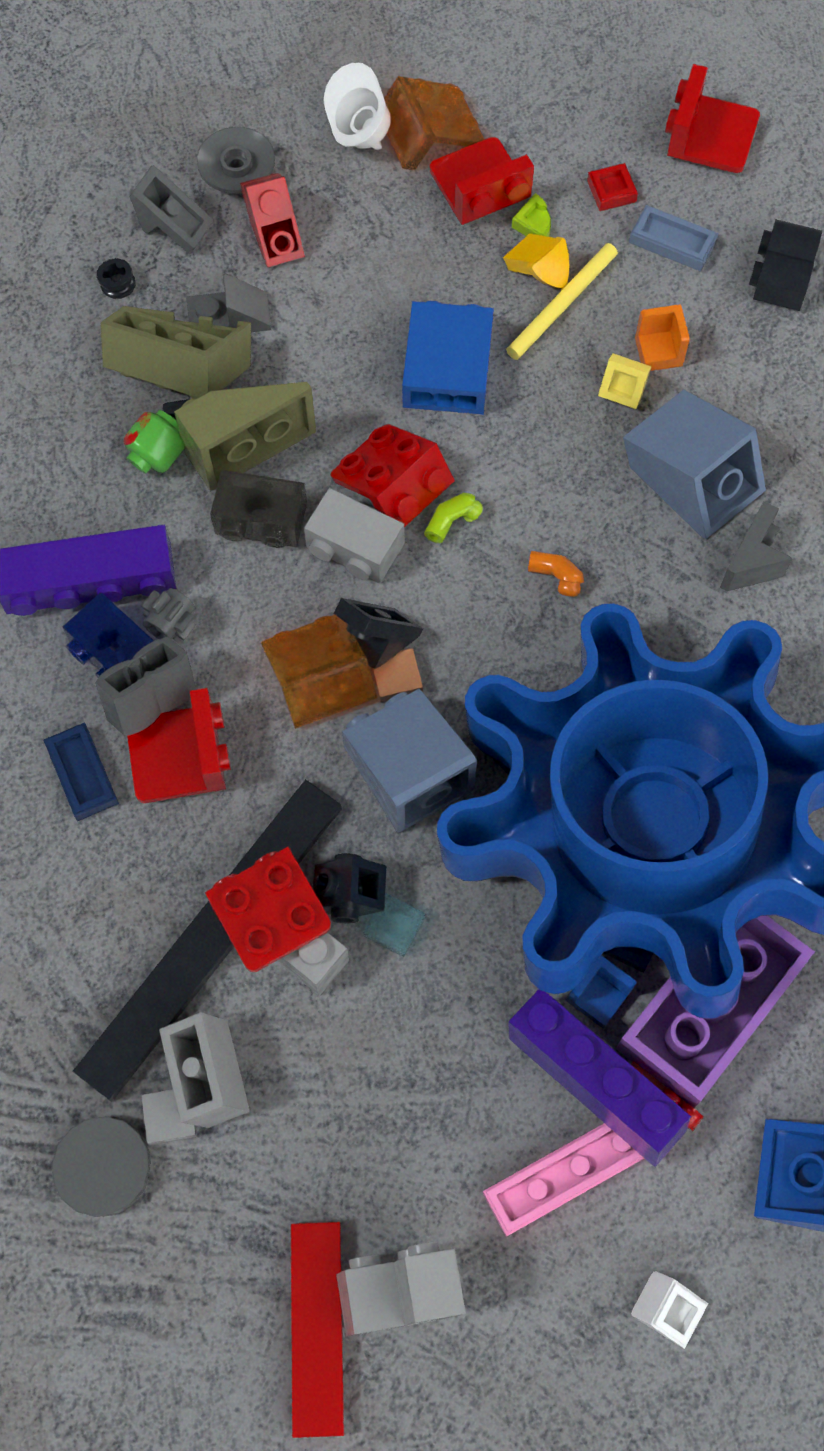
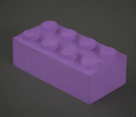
(694, 1051)

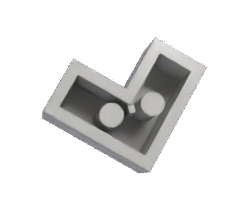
(400, 1293)

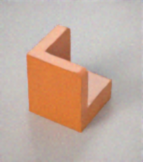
(662, 337)

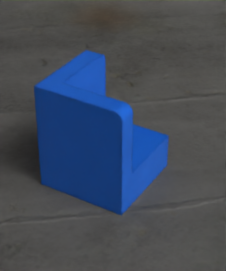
(601, 991)

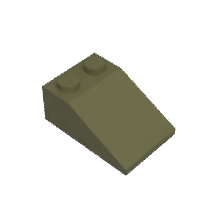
(244, 426)

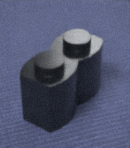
(786, 264)

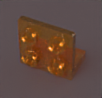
(427, 114)
(319, 669)

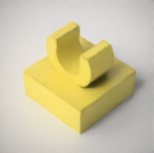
(624, 381)

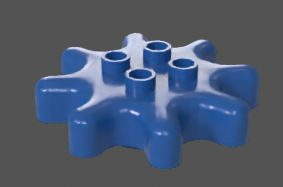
(647, 807)

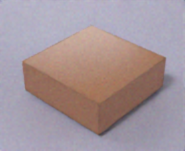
(397, 675)

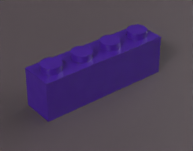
(82, 567)
(598, 1077)

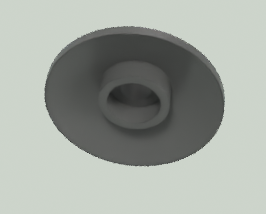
(231, 149)

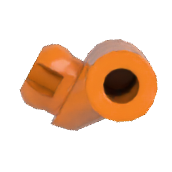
(561, 568)

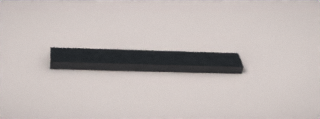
(195, 954)

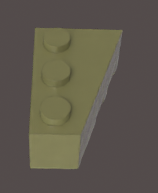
(175, 352)

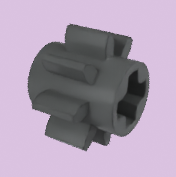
(168, 614)

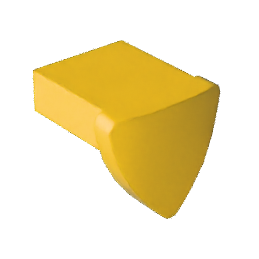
(542, 257)

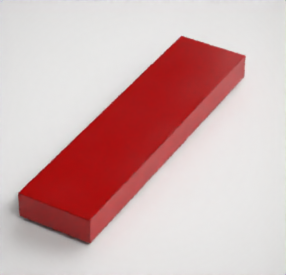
(316, 1331)

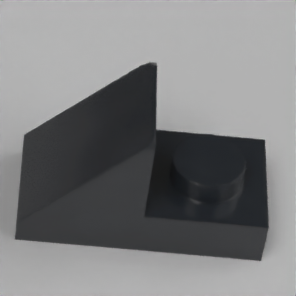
(377, 629)

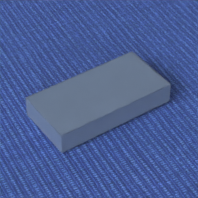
(673, 238)

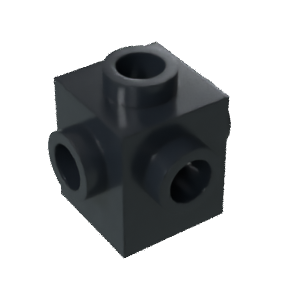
(350, 887)

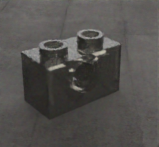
(243, 493)

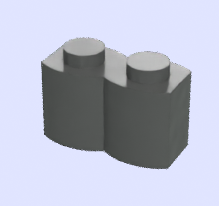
(146, 686)

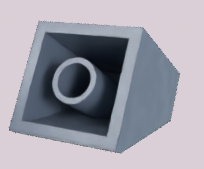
(697, 461)
(410, 758)

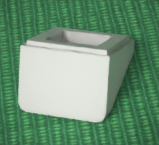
(669, 1308)

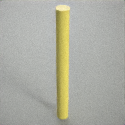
(561, 301)

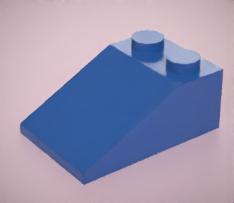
(792, 1174)

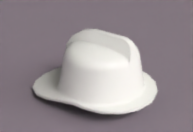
(356, 107)

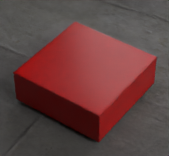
(612, 187)

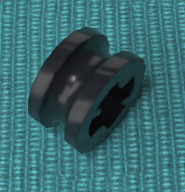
(117, 289)

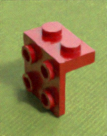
(709, 128)
(482, 179)
(395, 472)
(180, 752)
(268, 909)

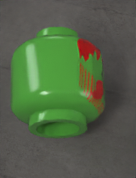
(154, 442)

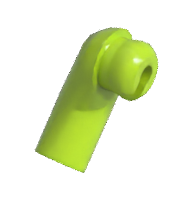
(462, 505)

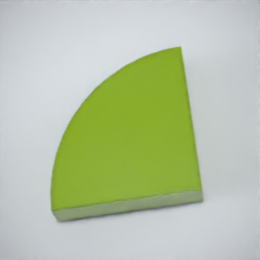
(533, 218)

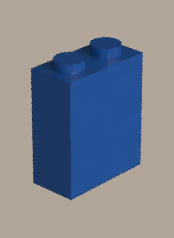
(447, 357)

